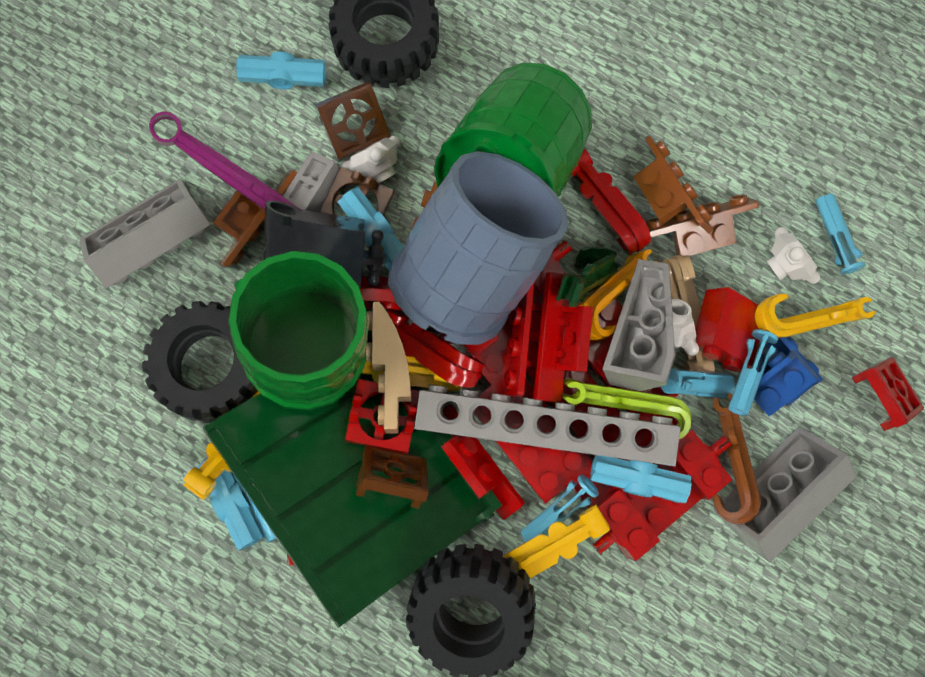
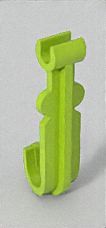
(630, 401)

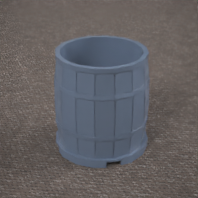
(477, 248)

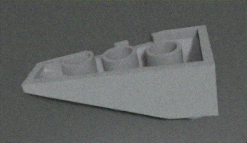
(644, 335)

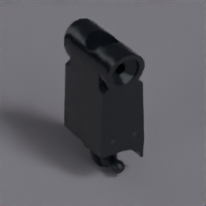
(325, 234)

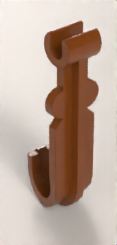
(741, 468)

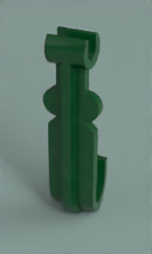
(599, 267)

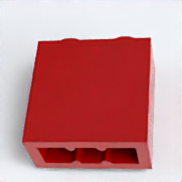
(725, 327)

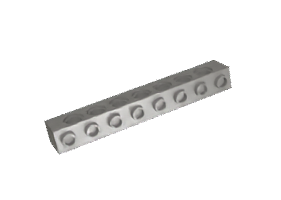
(659, 451)

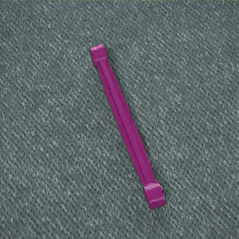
(217, 163)

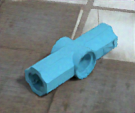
(281, 70)
(357, 206)
(641, 478)
(235, 511)

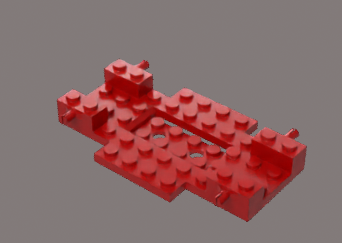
(632, 518)

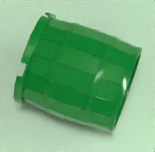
(528, 117)
(299, 330)

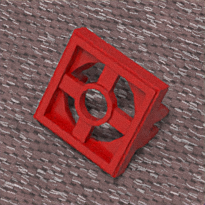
(889, 394)
(357, 435)

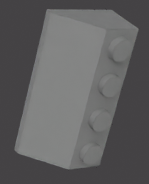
(143, 234)
(793, 490)

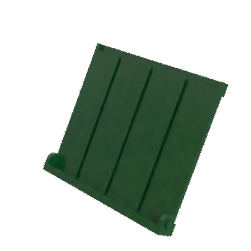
(306, 492)

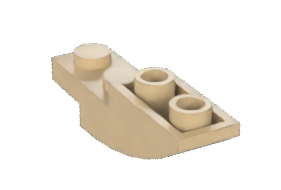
(388, 355)

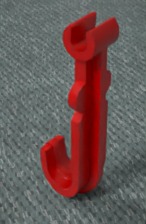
(612, 206)
(437, 353)

